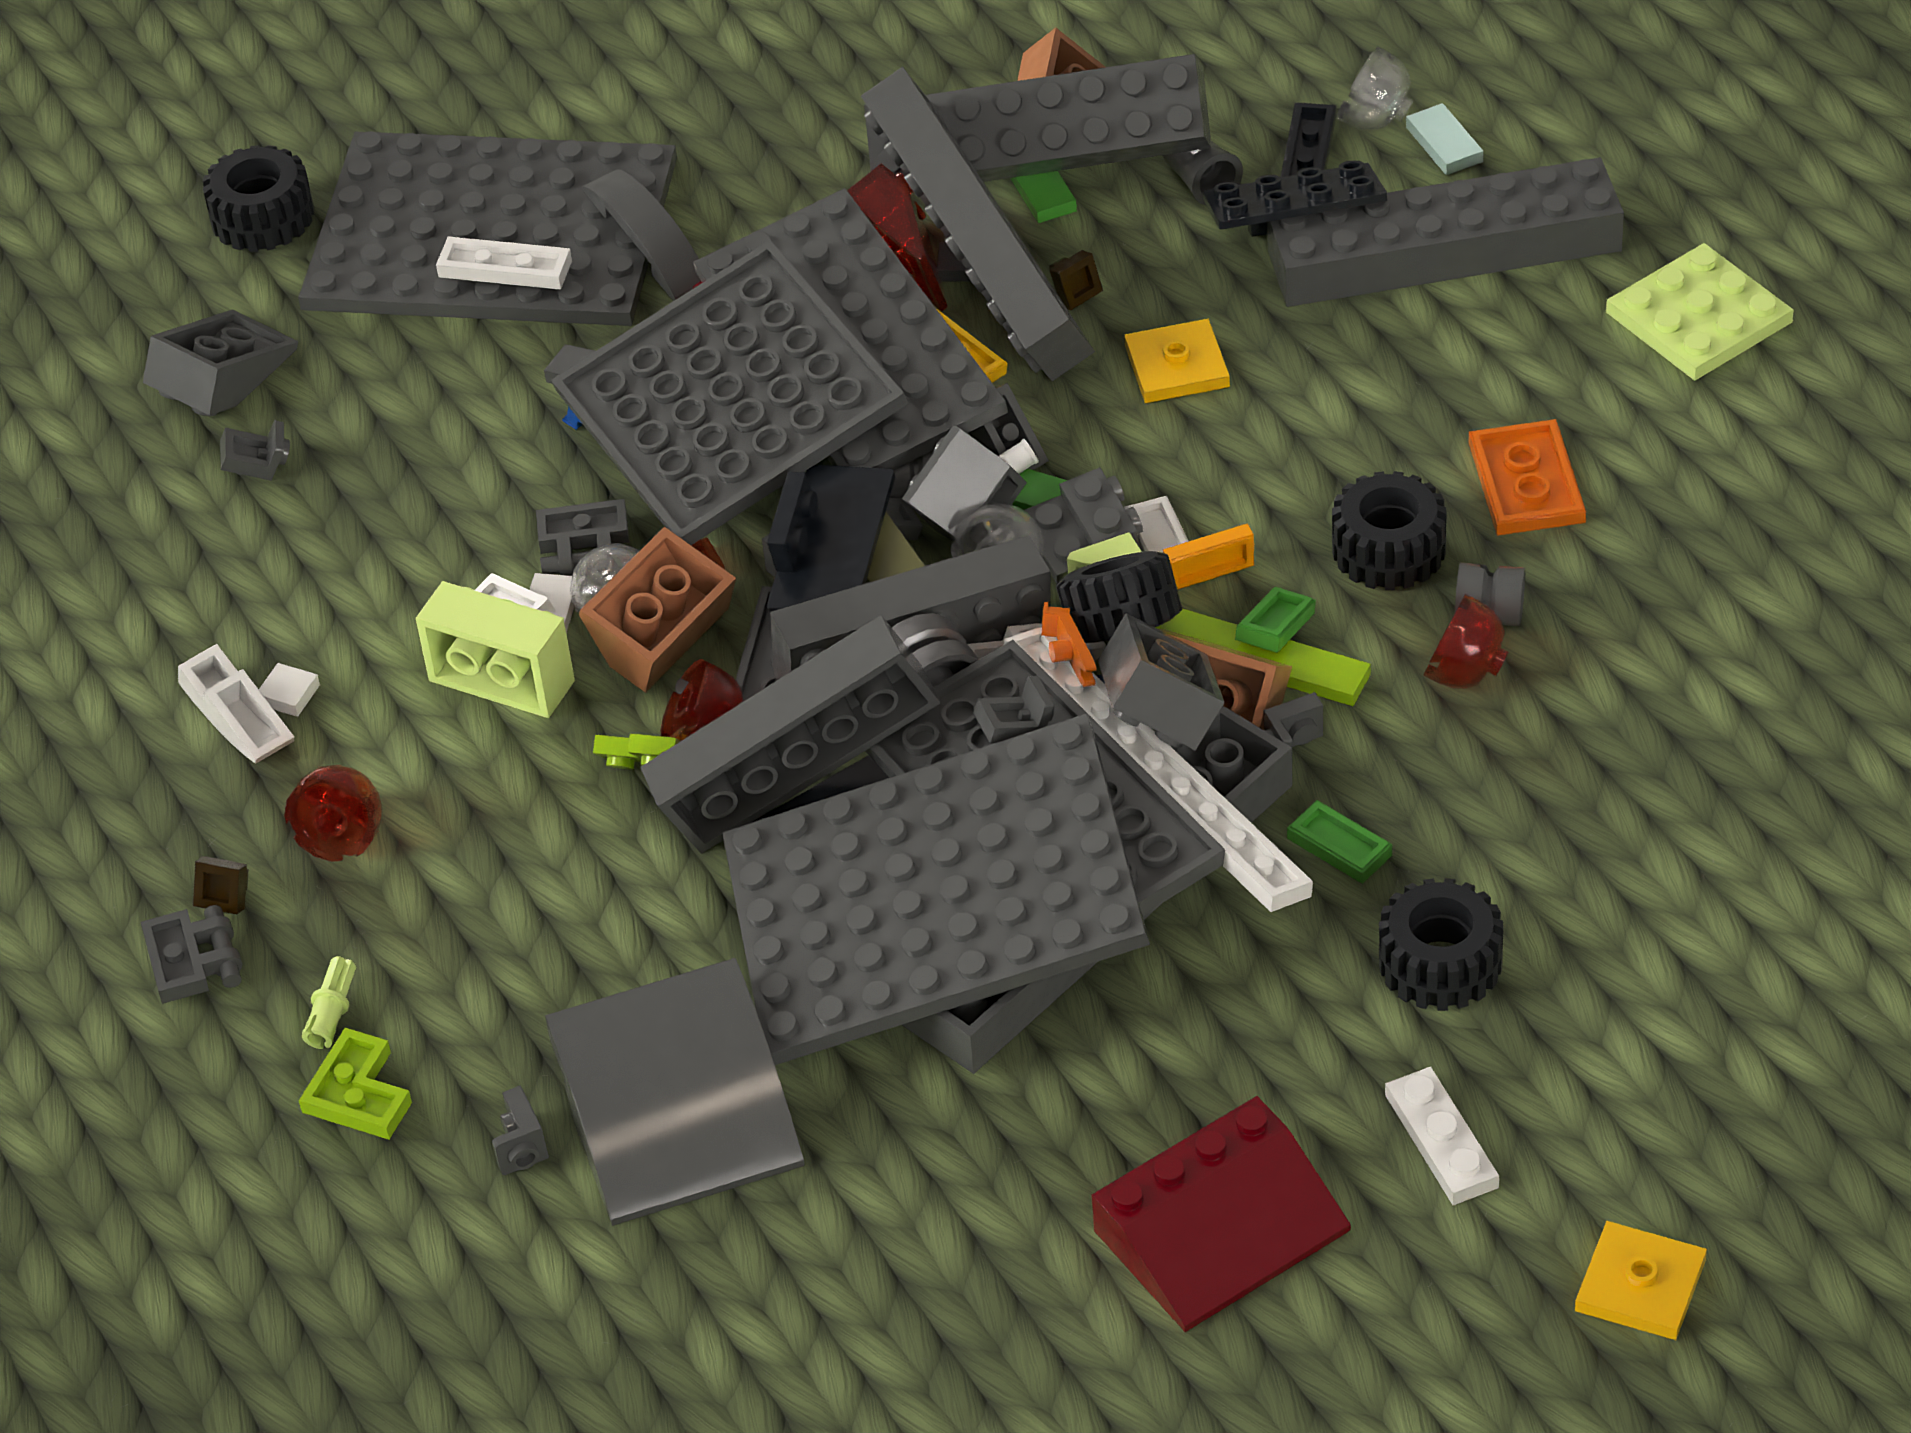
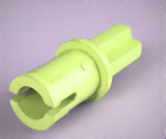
(329, 1004)

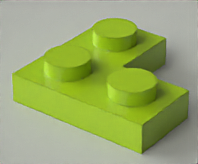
(624, 752)
(347, 1089)

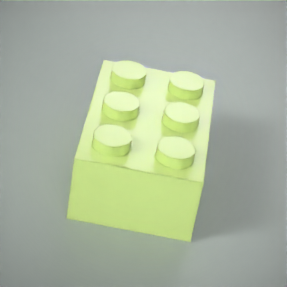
(495, 649)

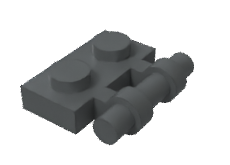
(578, 528)
(176, 958)

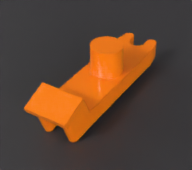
(1070, 644)

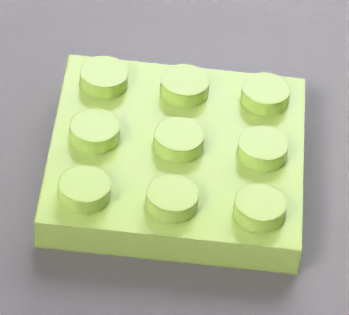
(1699, 311)

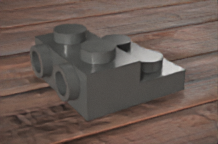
(1083, 516)

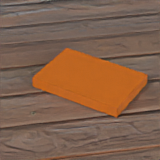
(1527, 477)

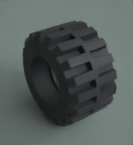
(258, 198)
(1389, 530)
(1108, 589)
(1440, 915)

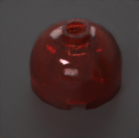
(1469, 646)
(703, 700)
(334, 812)

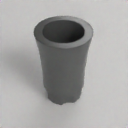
(1205, 168)

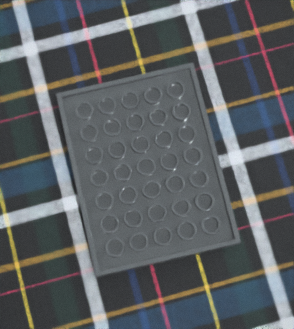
(414, 190)
(932, 889)

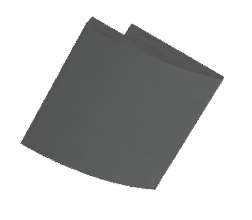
(674, 1091)

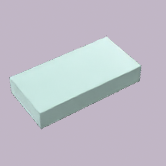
(1444, 139)

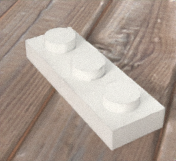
(504, 262)
(1442, 1136)

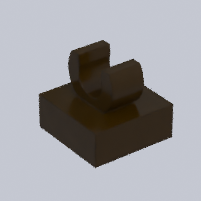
(1076, 279)
(220, 884)

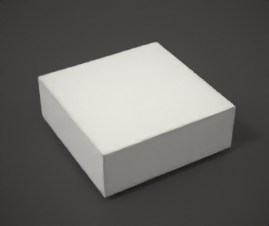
(289, 688)

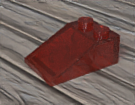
(899, 220)

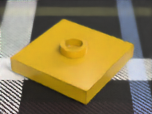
(1176, 360)
(1641, 1280)

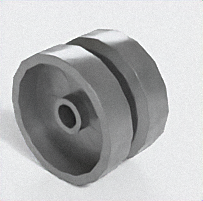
(935, 645)

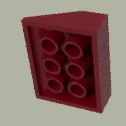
(1218, 1214)

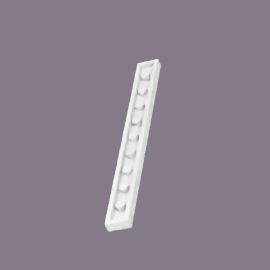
(1248, 852)

